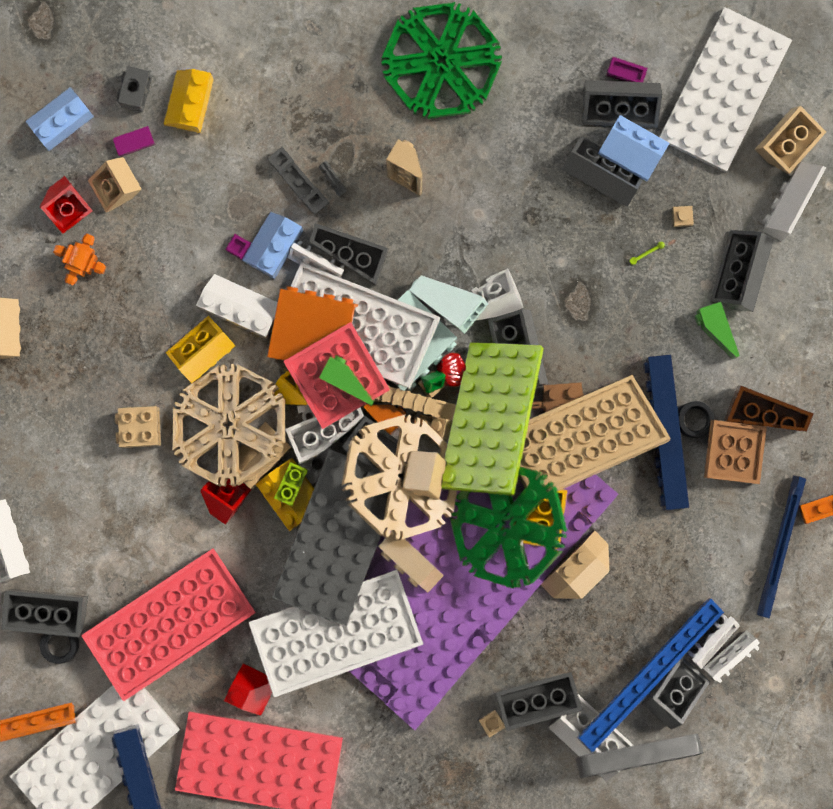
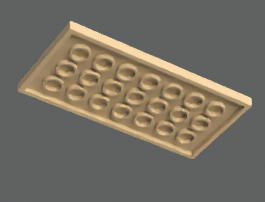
(592, 434)

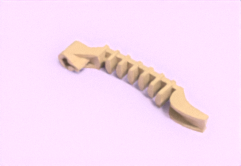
(419, 403)

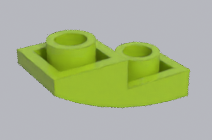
(291, 483)

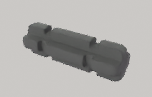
(332, 178)

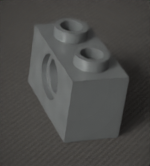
(137, 99)

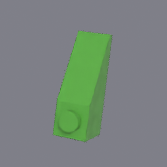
(715, 325)
(342, 377)

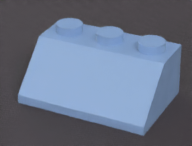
(59, 119)
(633, 148)
(272, 244)

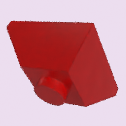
(64, 205)
(224, 501)
(249, 690)

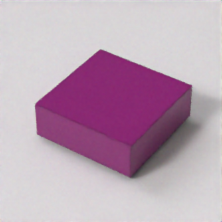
(238, 246)

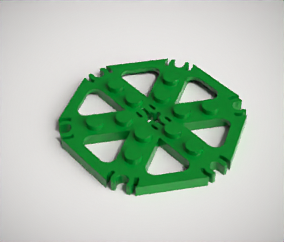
(432, 47)
(511, 538)

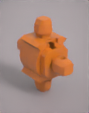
(79, 259)

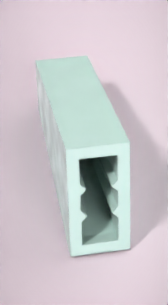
(452, 303)

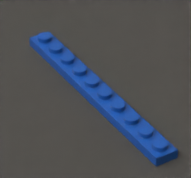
(650, 675)

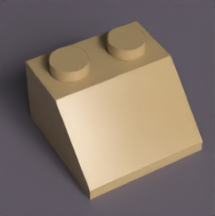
(114, 184)

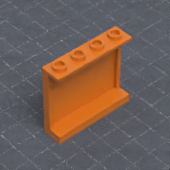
(306, 319)

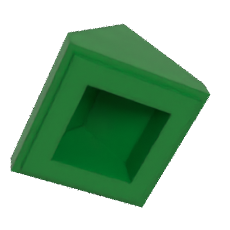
(433, 381)

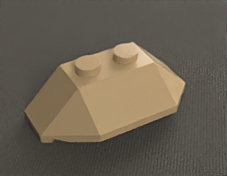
(580, 569)

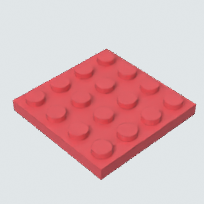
(323, 398)

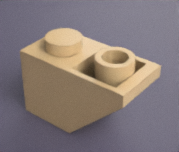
(439, 425)

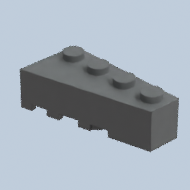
(354, 252)

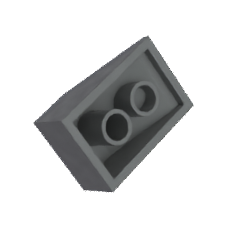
(676, 694)

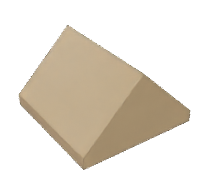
(424, 473)

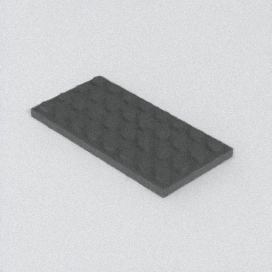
(331, 546)

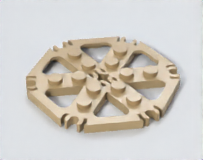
(216, 418)
(388, 480)

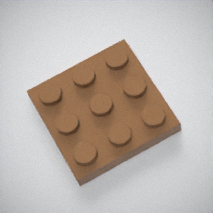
(735, 452)

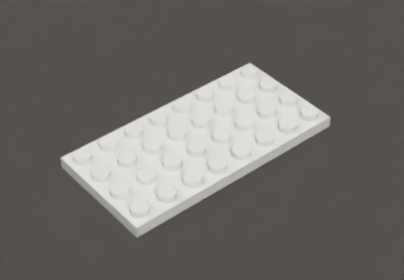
(725, 89)
(390, 329)
(308, 648)
(80, 761)

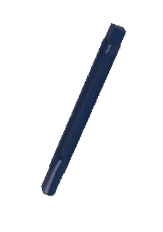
(781, 546)

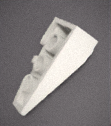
(500, 294)
(311, 440)

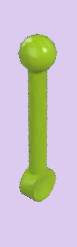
(633, 260)

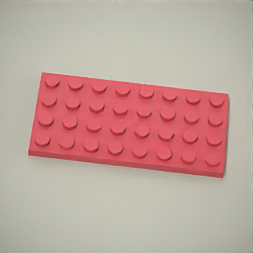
(168, 624)
(258, 763)

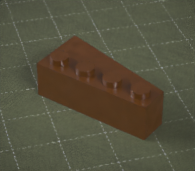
(762, 410)

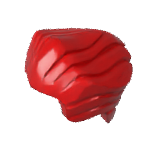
(453, 367)

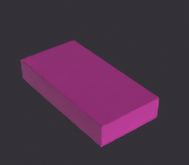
(626, 71)
(133, 141)

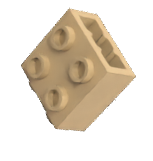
(138, 427)

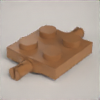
(558, 395)

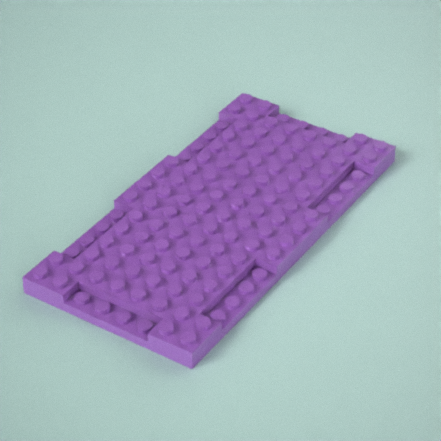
(461, 609)

